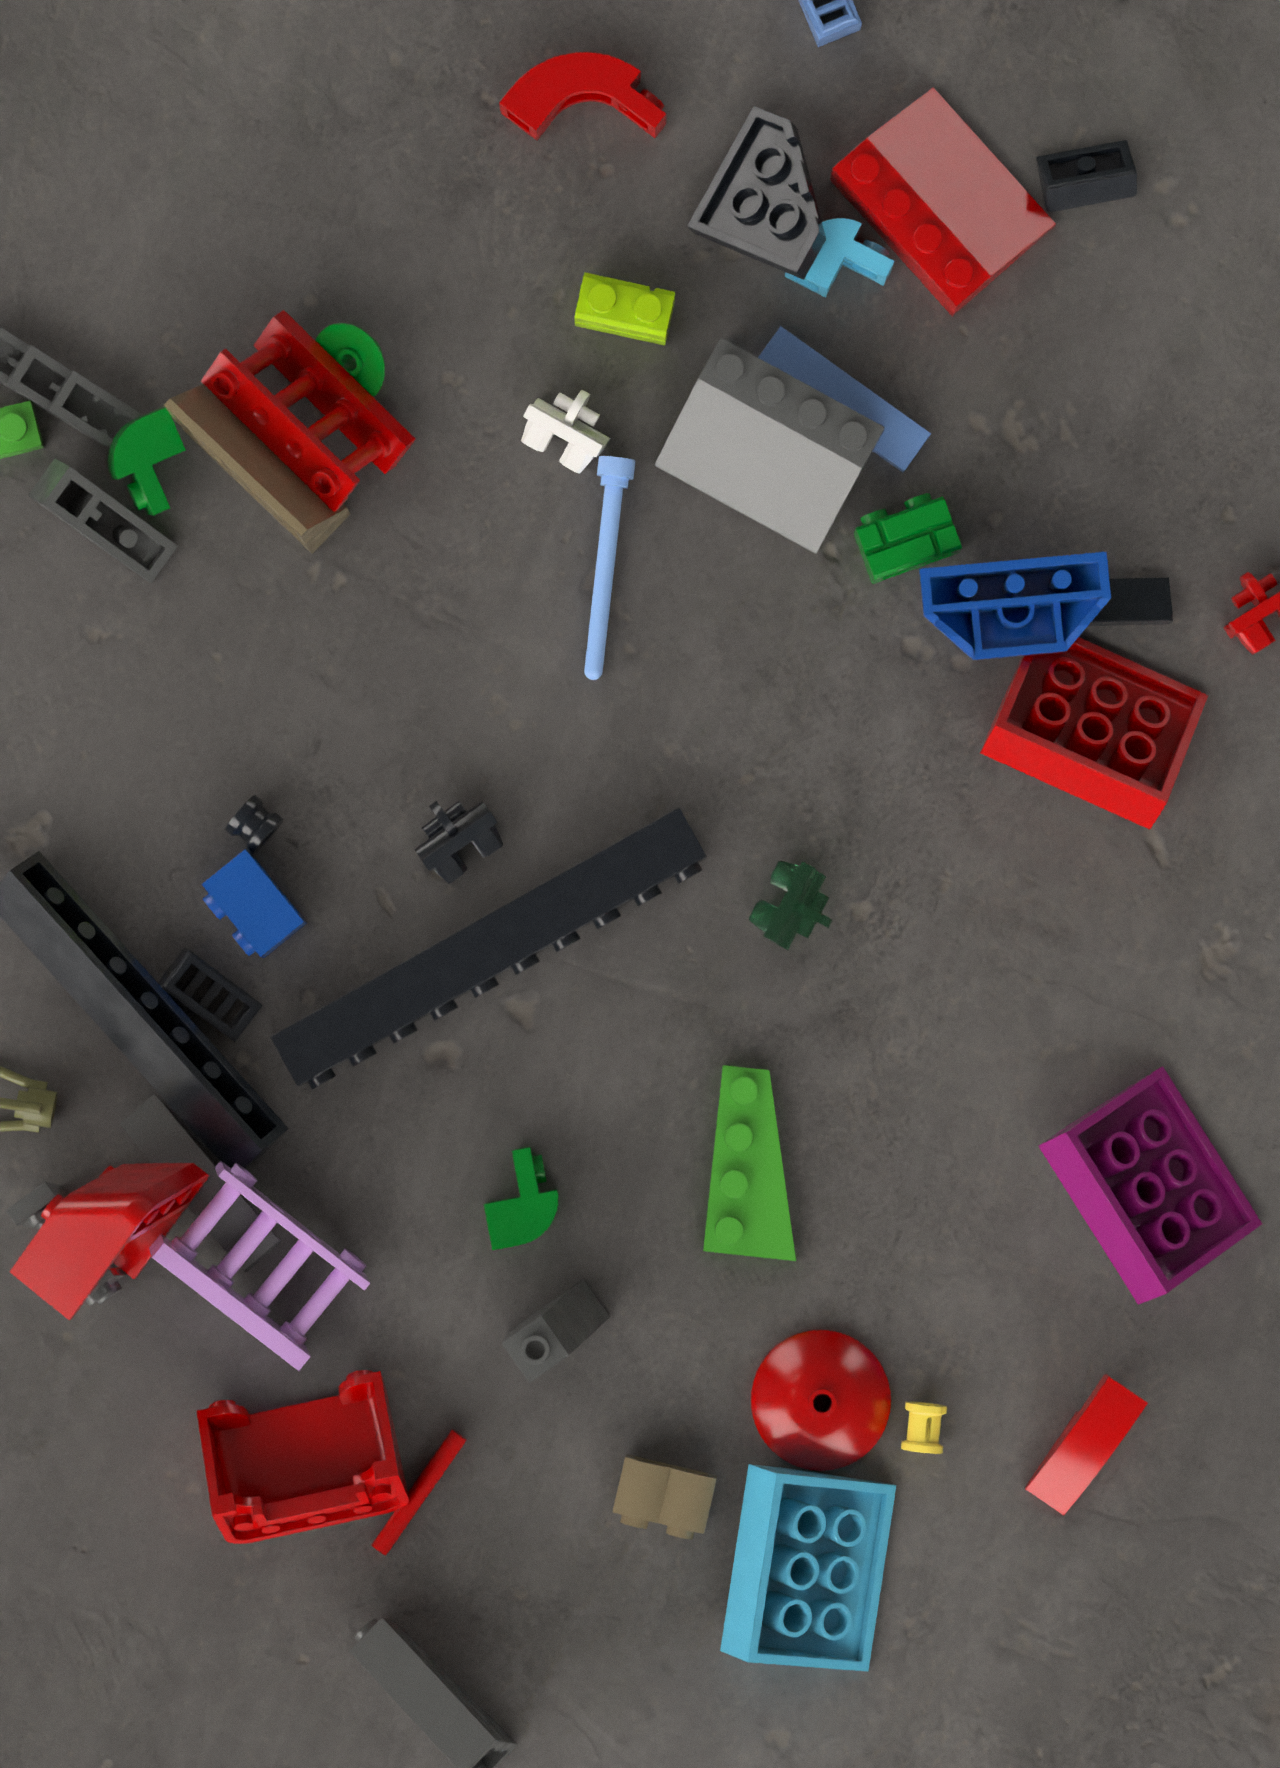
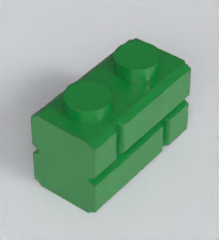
(906, 538)

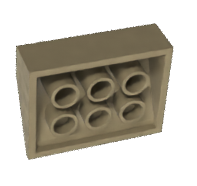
(255, 466)

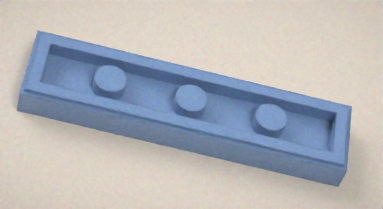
(901, 435)

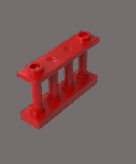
(329, 389)

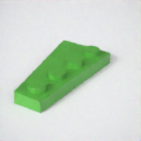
(747, 1181)

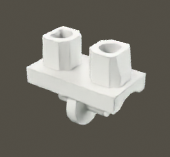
(547, 420)

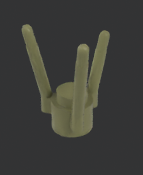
(33, 1106)

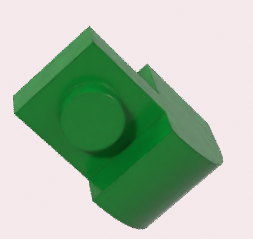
(134, 452)
(523, 1217)

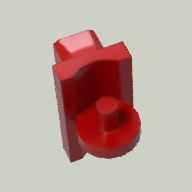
(1250, 626)

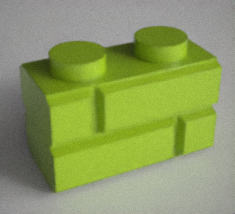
(624, 309)

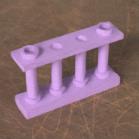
(253, 1309)

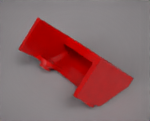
(103, 1225)

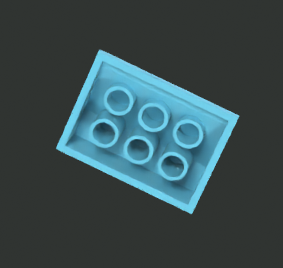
(807, 1569)

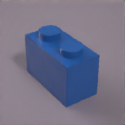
(253, 905)

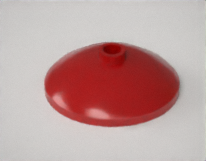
(815, 1365)

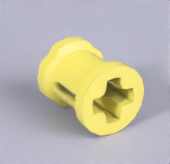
(924, 1427)

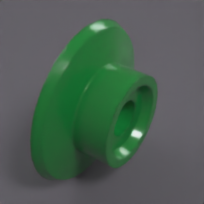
(349, 341)

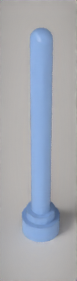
(614, 475)

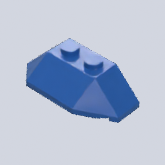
(1016, 603)

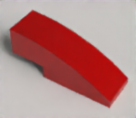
(1086, 1444)

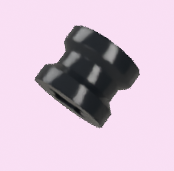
(254, 824)

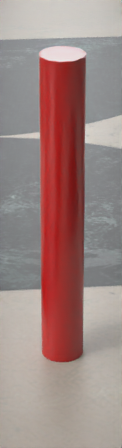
(419, 1492)

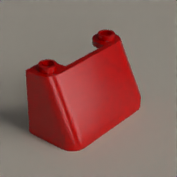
(302, 1462)

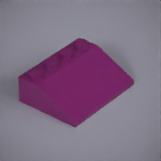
(1150, 1186)

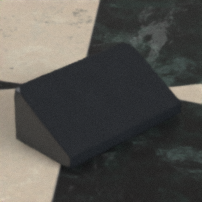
(1087, 176)
(1137, 603)

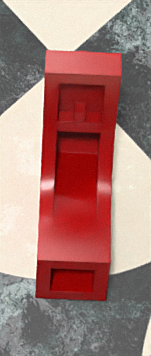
(576, 79)

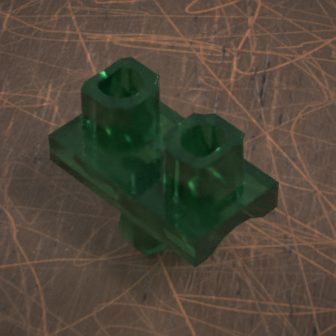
(799, 908)

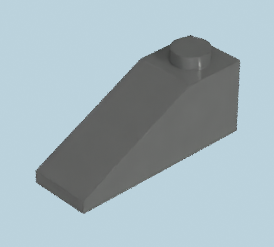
(102, 520)

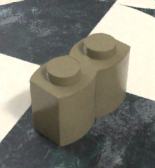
(664, 1496)

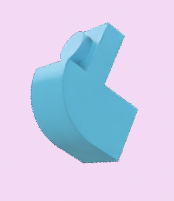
(842, 249)

